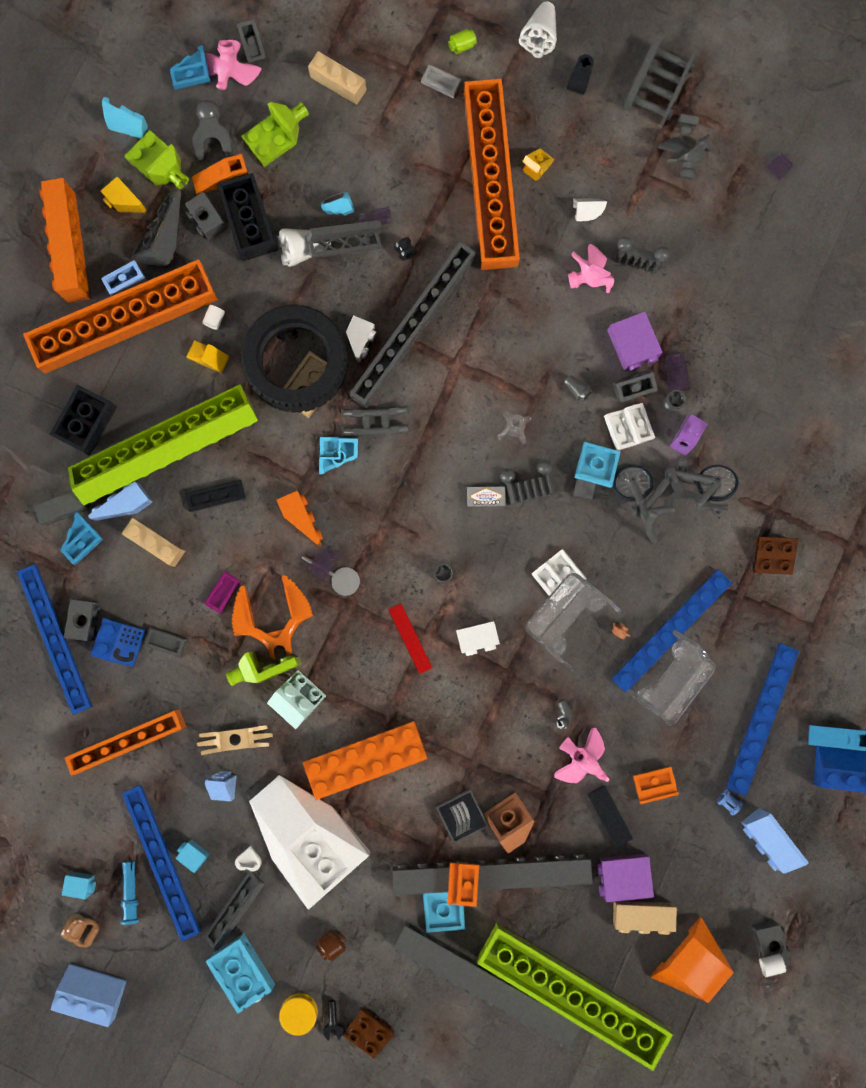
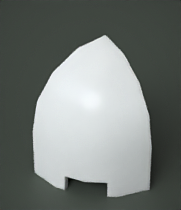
(588, 208)

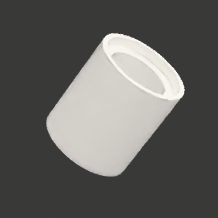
(213, 317)
(772, 965)

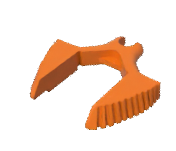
(244, 622)

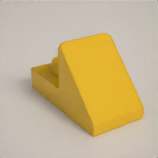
(537, 163)
(208, 356)

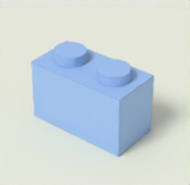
(124, 278)

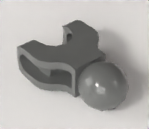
(210, 131)

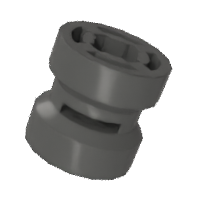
(674, 397)
(443, 573)

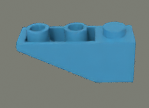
(837, 737)

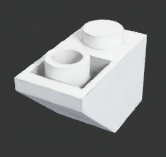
(359, 335)

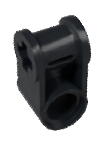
(580, 76)

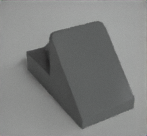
(251, 40)

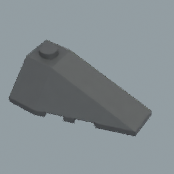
(160, 242)

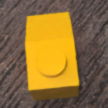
(121, 198)

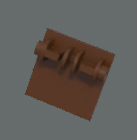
(776, 555)
(368, 1032)

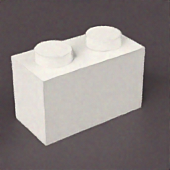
(478, 637)

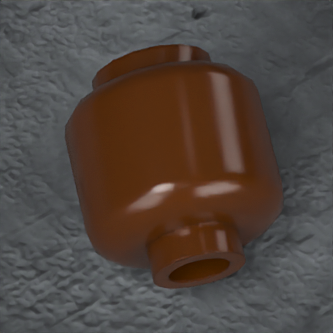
(331, 945)

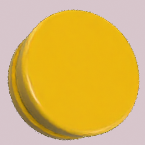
(298, 1014)

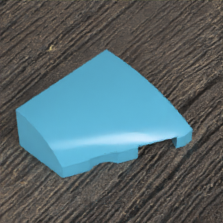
(123, 120)
(336, 451)

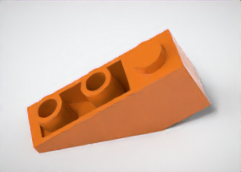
(222, 171)
(295, 512)

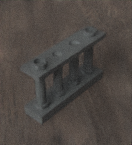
(649, 67)

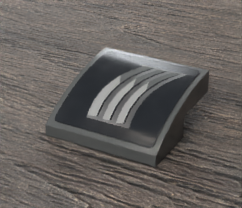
(461, 816)

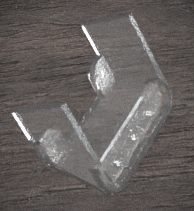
(561, 611)
(679, 683)

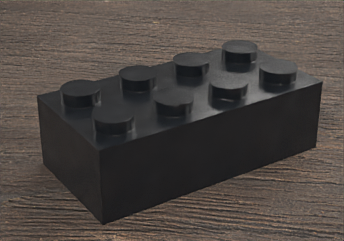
(247, 217)

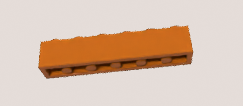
(125, 742)

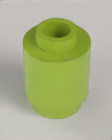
(462, 41)

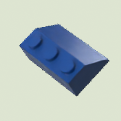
(840, 769)

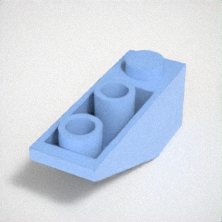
(127, 502)
(221, 786)

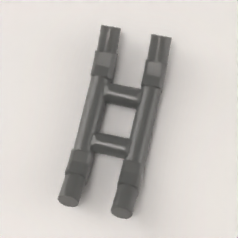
(367, 413)

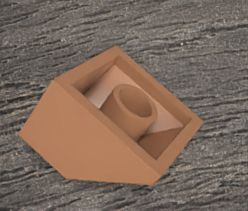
(510, 822)

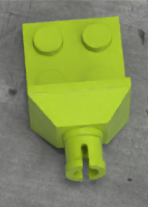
(275, 133)
(157, 161)
(251, 670)

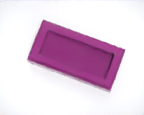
(222, 592)

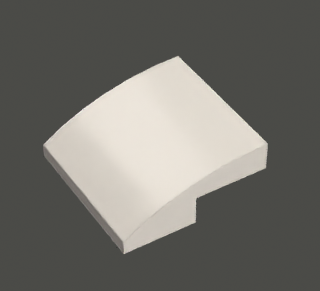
(629, 427)
(555, 570)

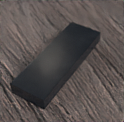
(215, 495)
(610, 816)

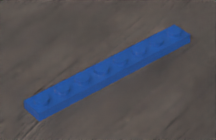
(664, 638)
(54, 639)
(762, 719)
(161, 863)

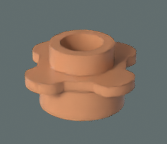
(620, 630)

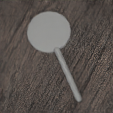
(344, 580)

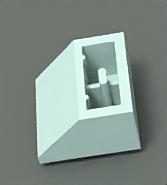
(296, 699)

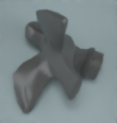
(688, 155)

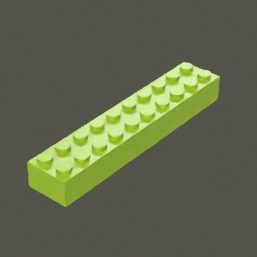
(161, 445)
(574, 996)

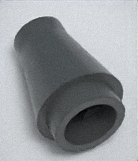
(578, 388)

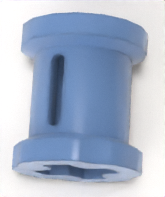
(729, 802)

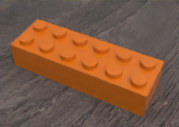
(64, 240)
(365, 760)

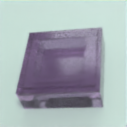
(780, 166)

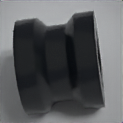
(405, 248)

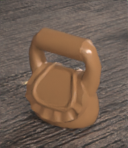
(75, 927)

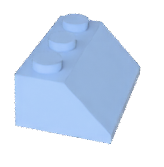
(773, 842)
(89, 995)

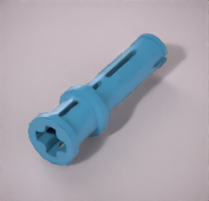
(129, 901)

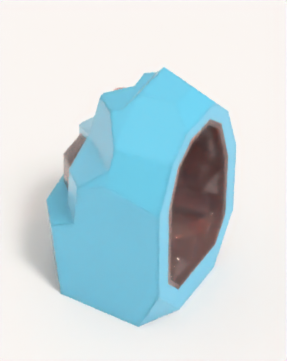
(338, 204)

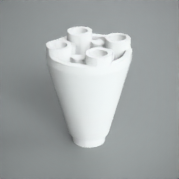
(540, 31)
(295, 246)

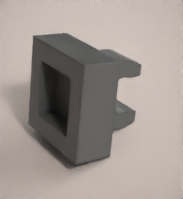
(687, 122)

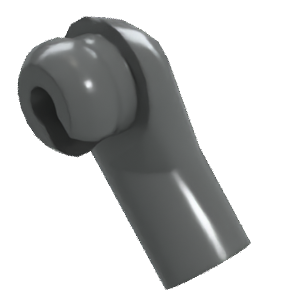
(565, 716)

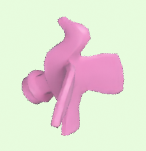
(228, 66)
(592, 270)
(583, 760)

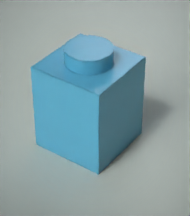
(192, 855)
(78, 885)

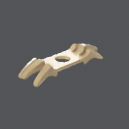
(223, 739)

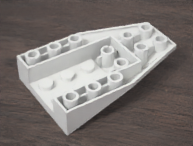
(306, 839)

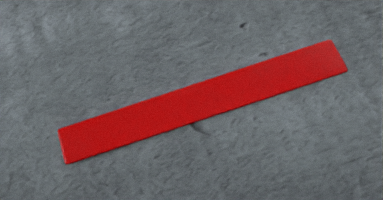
(410, 638)

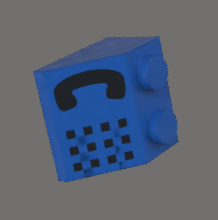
(118, 642)

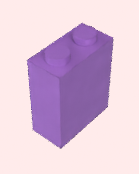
(635, 341)
(625, 877)

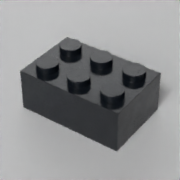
(83, 420)

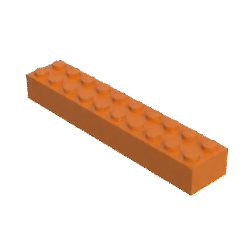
(491, 174)
(120, 317)

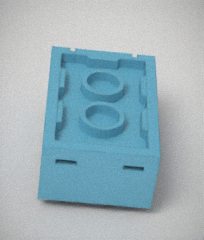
(240, 973)

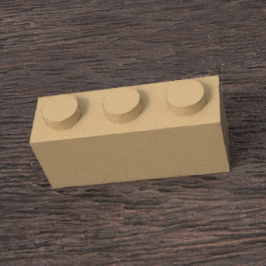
(337, 78)
(153, 542)
(644, 917)

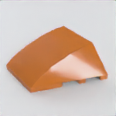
(695, 965)

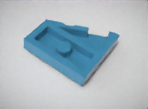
(191, 70)
(80, 540)

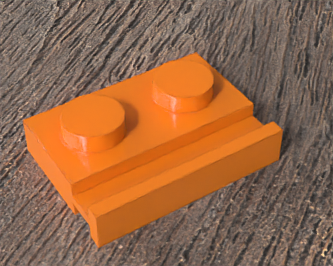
(655, 785)
(463, 884)

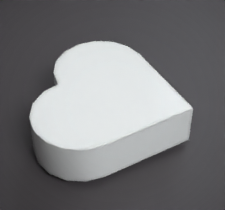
(248, 860)

